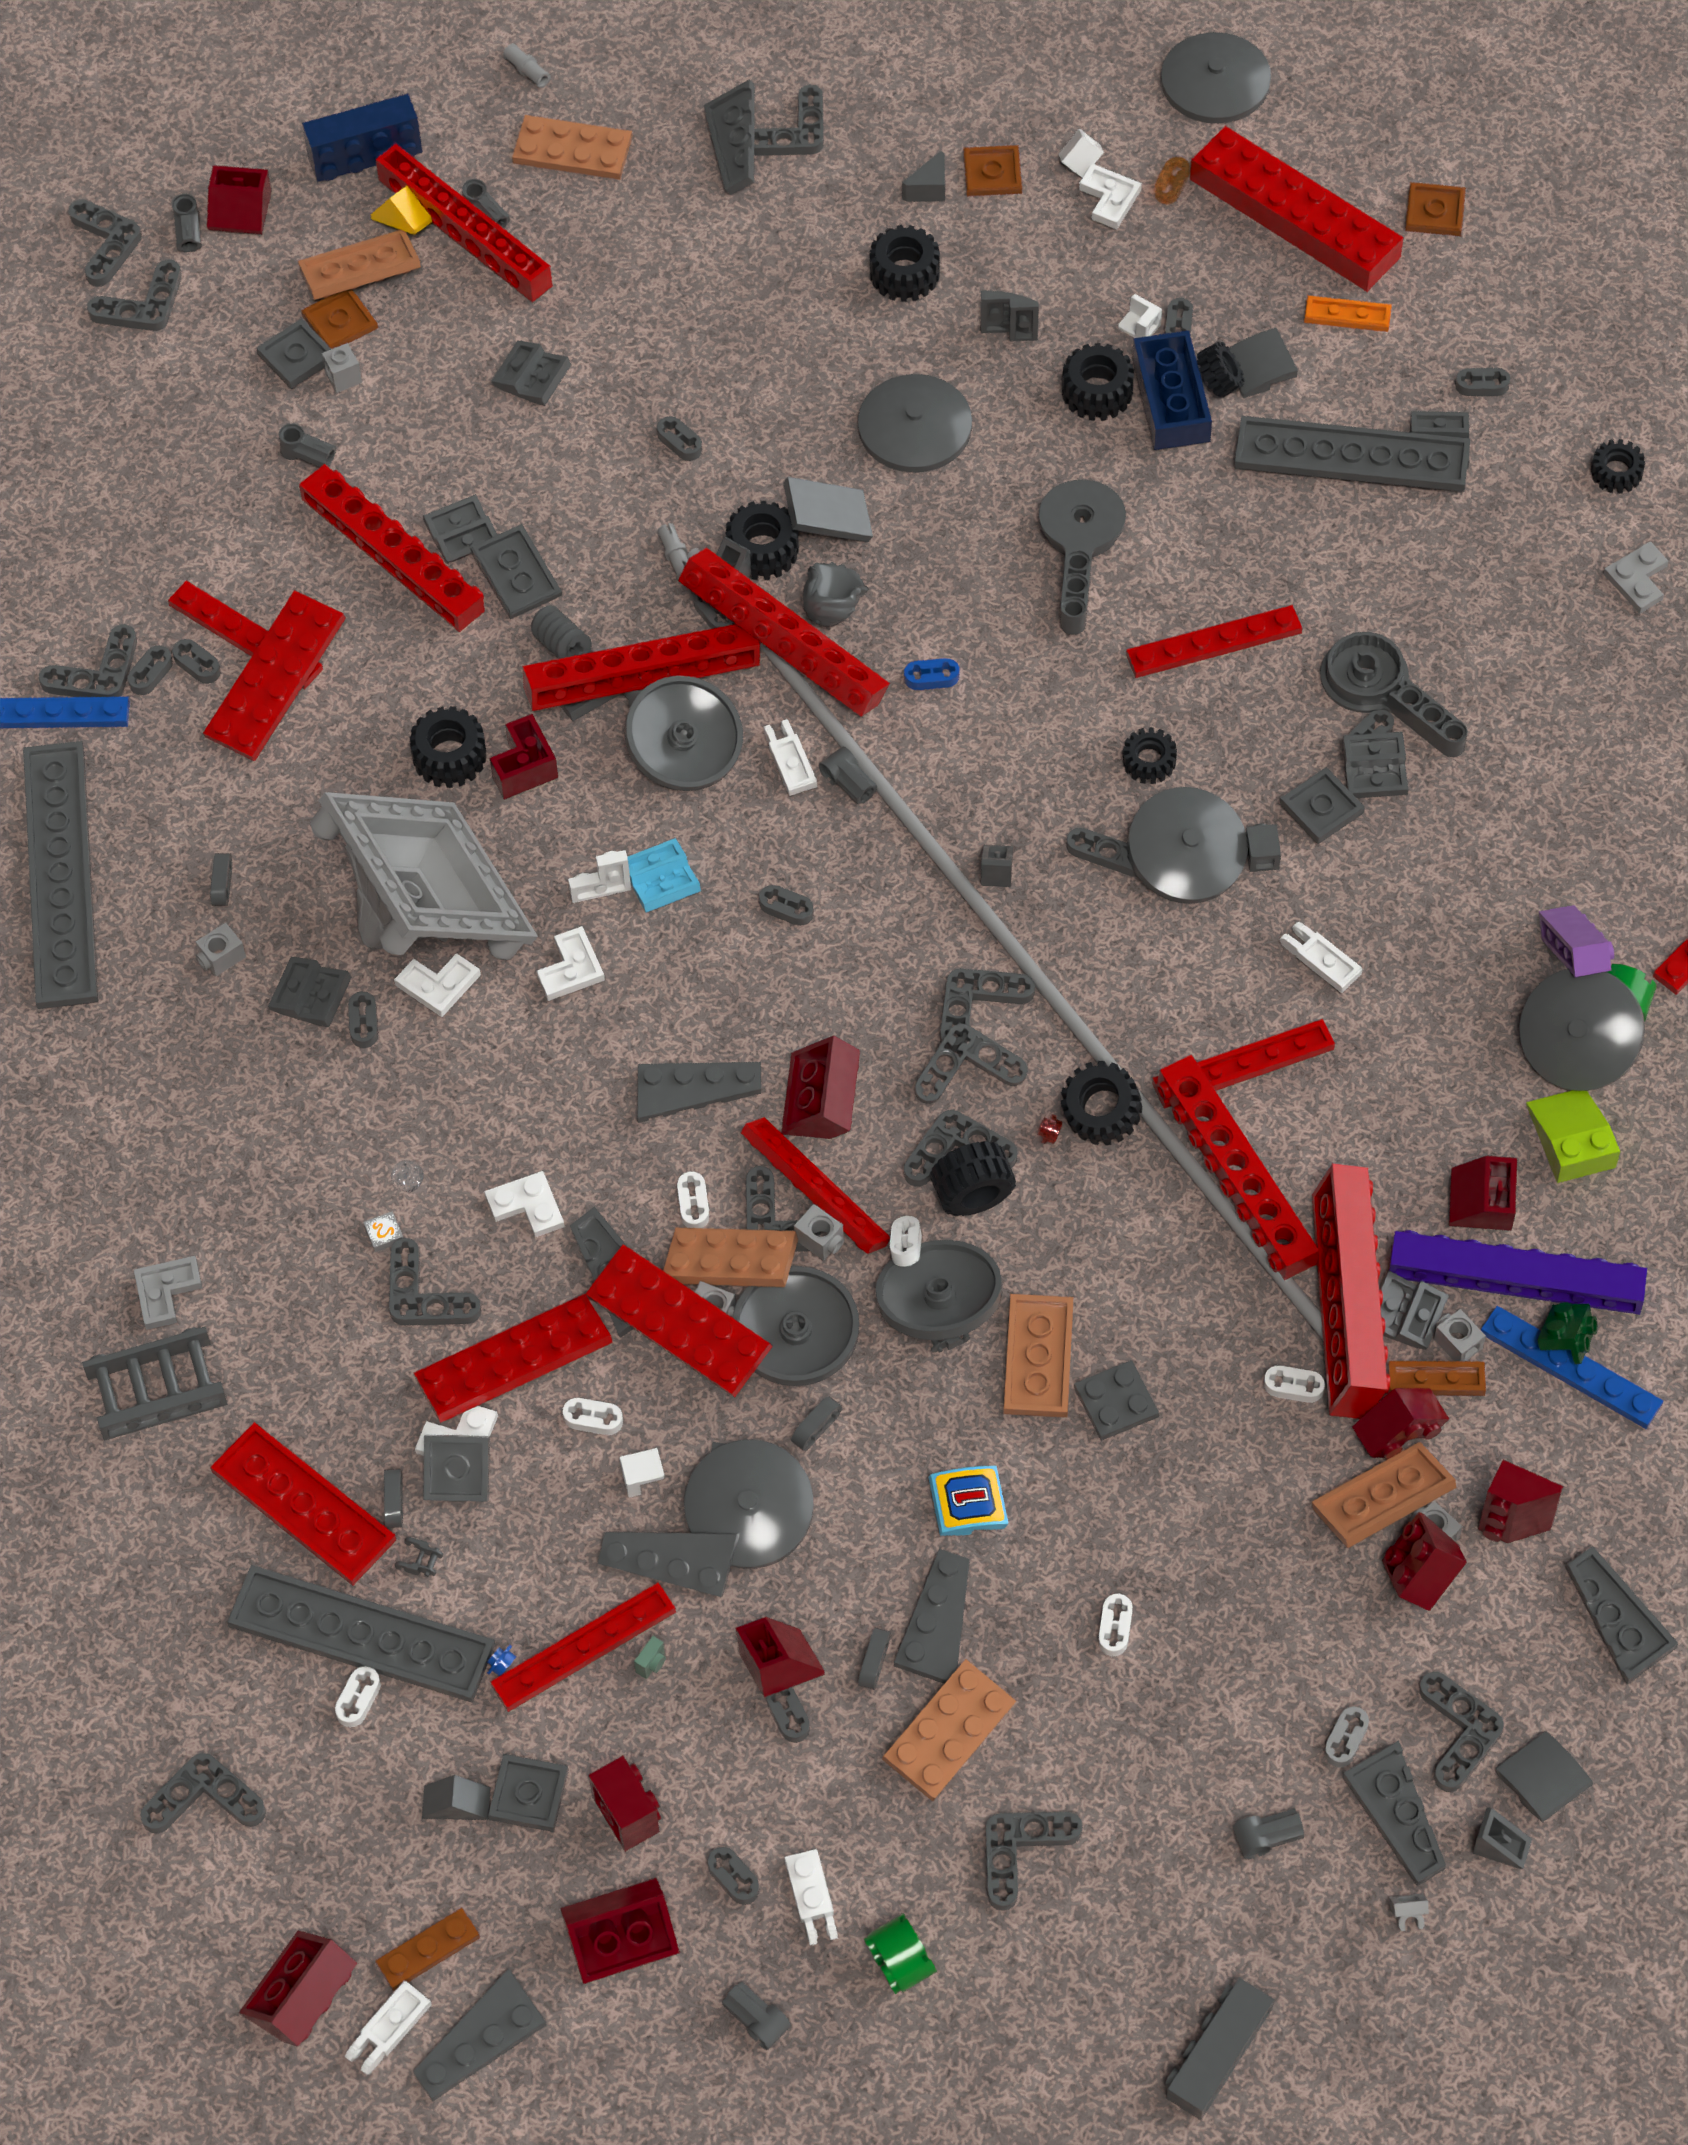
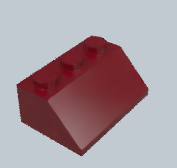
(821, 1089)
(1518, 1504)
(620, 1930)
(299, 1987)

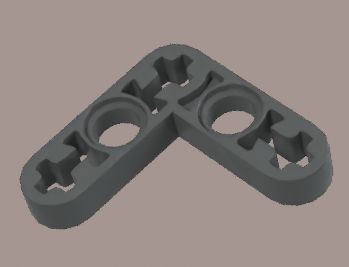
(798, 136)
(112, 234)
(142, 310)
(105, 674)
(1119, 862)
(966, 995)
(971, 1053)
(948, 1140)
(768, 1199)
(411, 1296)
(1473, 1732)
(196, 1785)
(1017, 1837)

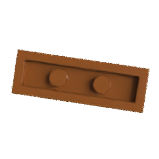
(1442, 1377)
(427, 1949)

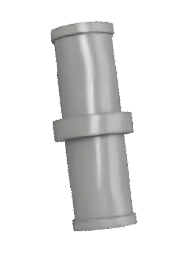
(526, 65)
(674, 549)

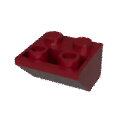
(238, 199)
(1484, 1193)
(1423, 1562)
(776, 1655)

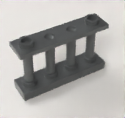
(160, 1411)

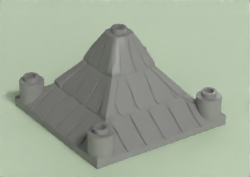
(421, 874)

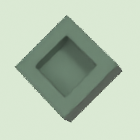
(650, 1658)

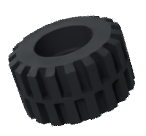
(904, 280)
(1094, 399)
(765, 521)
(453, 765)
(1098, 1079)
(973, 1178)

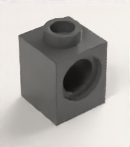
(1263, 847)

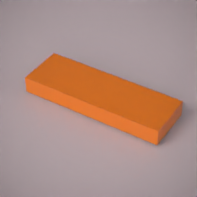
(1347, 313)

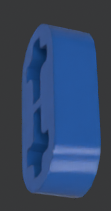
(931, 674)

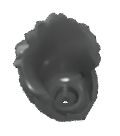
(831, 593)

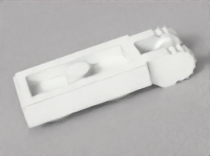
(790, 759)
(1322, 957)
(811, 1892)
(389, 2025)

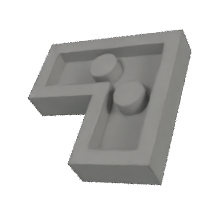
(1632, 576)
(159, 1283)

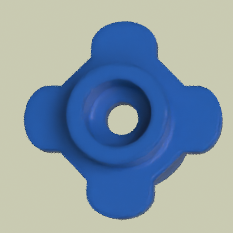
(500, 1661)

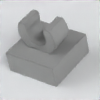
(1409, 1906)

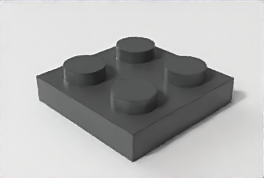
(294, 353)
(1322, 805)
(1116, 1400)
(456, 1468)
(528, 1793)

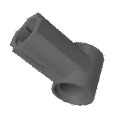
(476, 193)
(186, 223)
(299, 445)
(844, 771)
(1260, 1835)
(761, 2021)

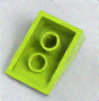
(1574, 1135)

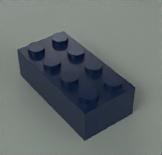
(358, 136)
(1171, 390)

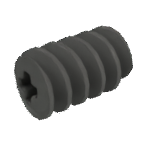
(559, 633)

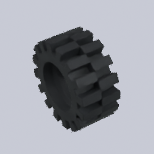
(1220, 369)
(1612, 478)
(1149, 770)

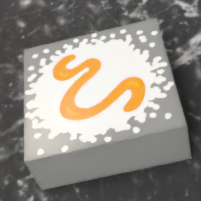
(383, 1231)

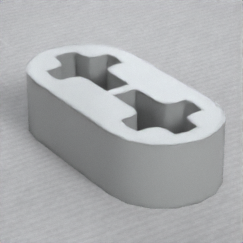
(1340, 1733)

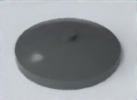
(1215, 77)
(915, 423)
(683, 733)
(1187, 845)
(1582, 1030)
(943, 1293)
(807, 1323)
(751, 1492)

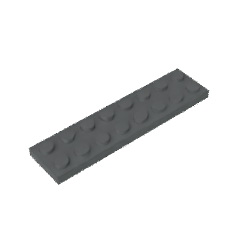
(1352, 453)
(361, 1633)

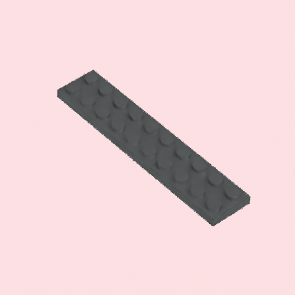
(60, 875)

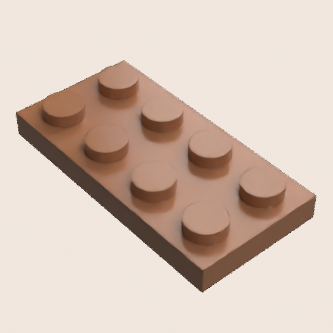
(572, 147)
(359, 264)
(731, 1256)
(1038, 1355)
(1384, 1494)
(949, 1730)

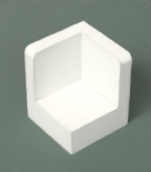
(1080, 152)
(1142, 318)
(641, 1469)

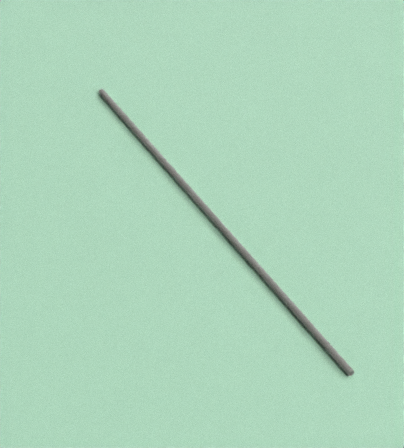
(1041, 981)

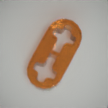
(1177, 182)

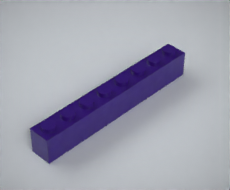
(1518, 1272)

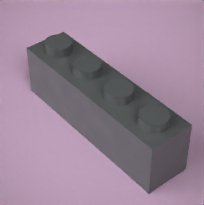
(1219, 2048)

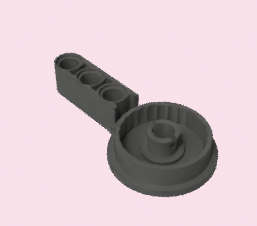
(1079, 540)
(1388, 688)

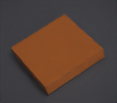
(992, 170)
(1435, 209)
(339, 318)

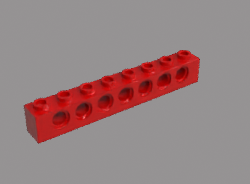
(466, 224)
(337, 501)
(783, 632)
(639, 665)
(1188, 1077)

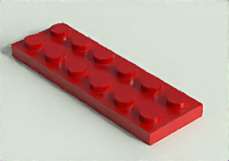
(274, 675)
(679, 1320)
(512, 1358)
(303, 1503)

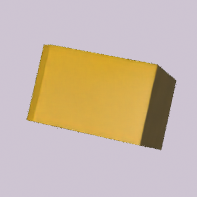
(403, 212)

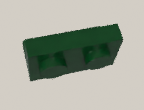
(1569, 1328)

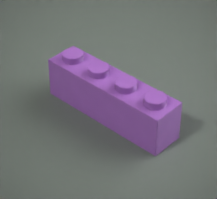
(1575, 941)

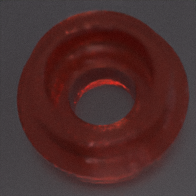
(1049, 1129)

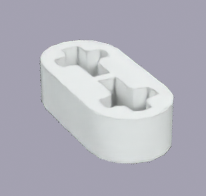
(686, 1201)
(900, 1240)
(1294, 1384)
(594, 1410)
(1122, 1625)
(351, 1693)

